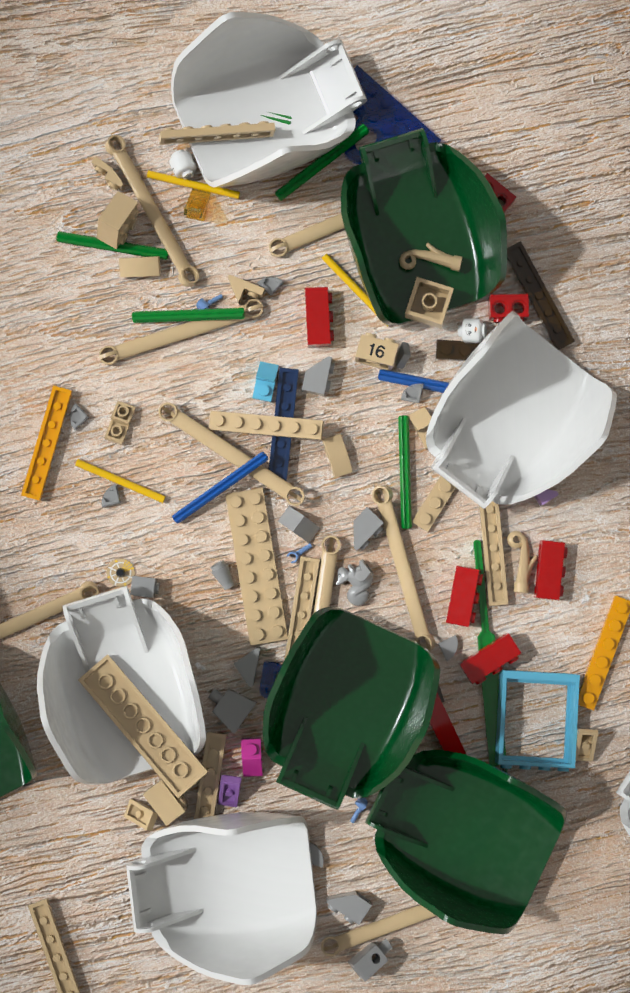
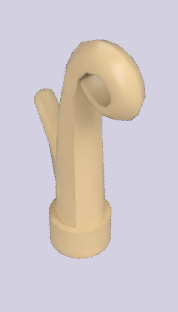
(434, 255)
(525, 564)

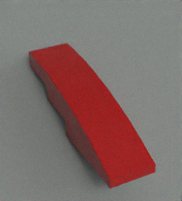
(444, 729)

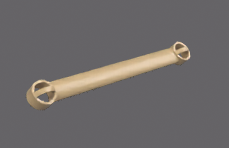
(151, 210)
(307, 235)
(173, 335)
(230, 452)
(402, 566)
(326, 575)
(45, 611)
(377, 929)

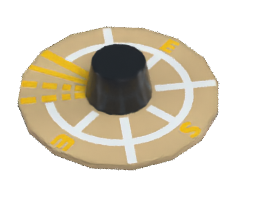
(120, 572)

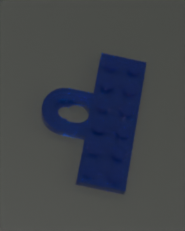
(383, 115)

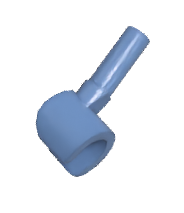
(203, 304)
(298, 553)
(362, 804)

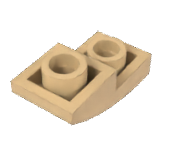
(111, 177)
(140, 266)
(119, 423)
(337, 455)

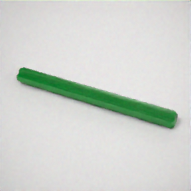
(321, 163)
(128, 248)
(188, 315)
(405, 482)

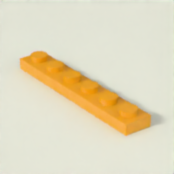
(46, 443)
(604, 652)

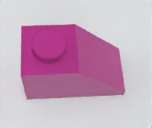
(251, 756)

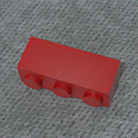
(318, 317)
(550, 570)
(464, 596)
(490, 659)

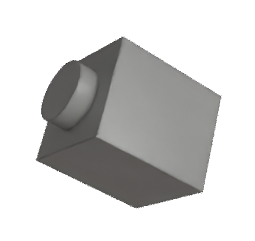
(144, 586)

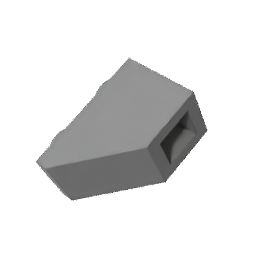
(316, 377)
(364, 527)
(351, 905)

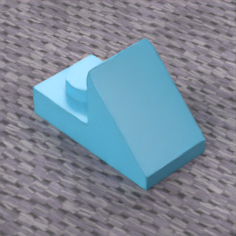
(265, 381)

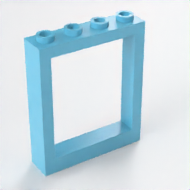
(571, 719)

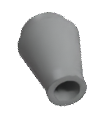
(222, 574)

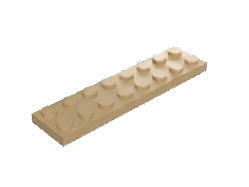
(256, 566)
(143, 726)

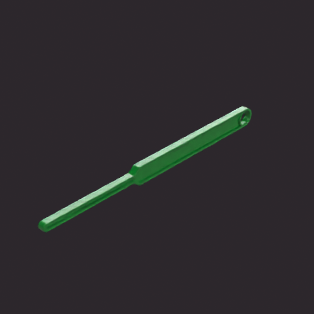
(491, 684)

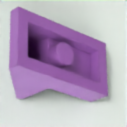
(229, 790)

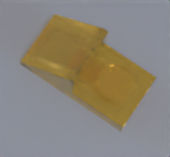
(197, 205)

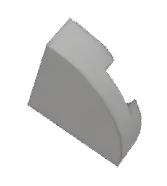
(270, 284)
(403, 355)
(412, 393)
(77, 417)
(111, 496)
(449, 647)
(316, 855)

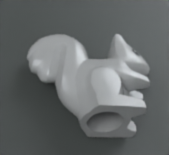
(360, 579)

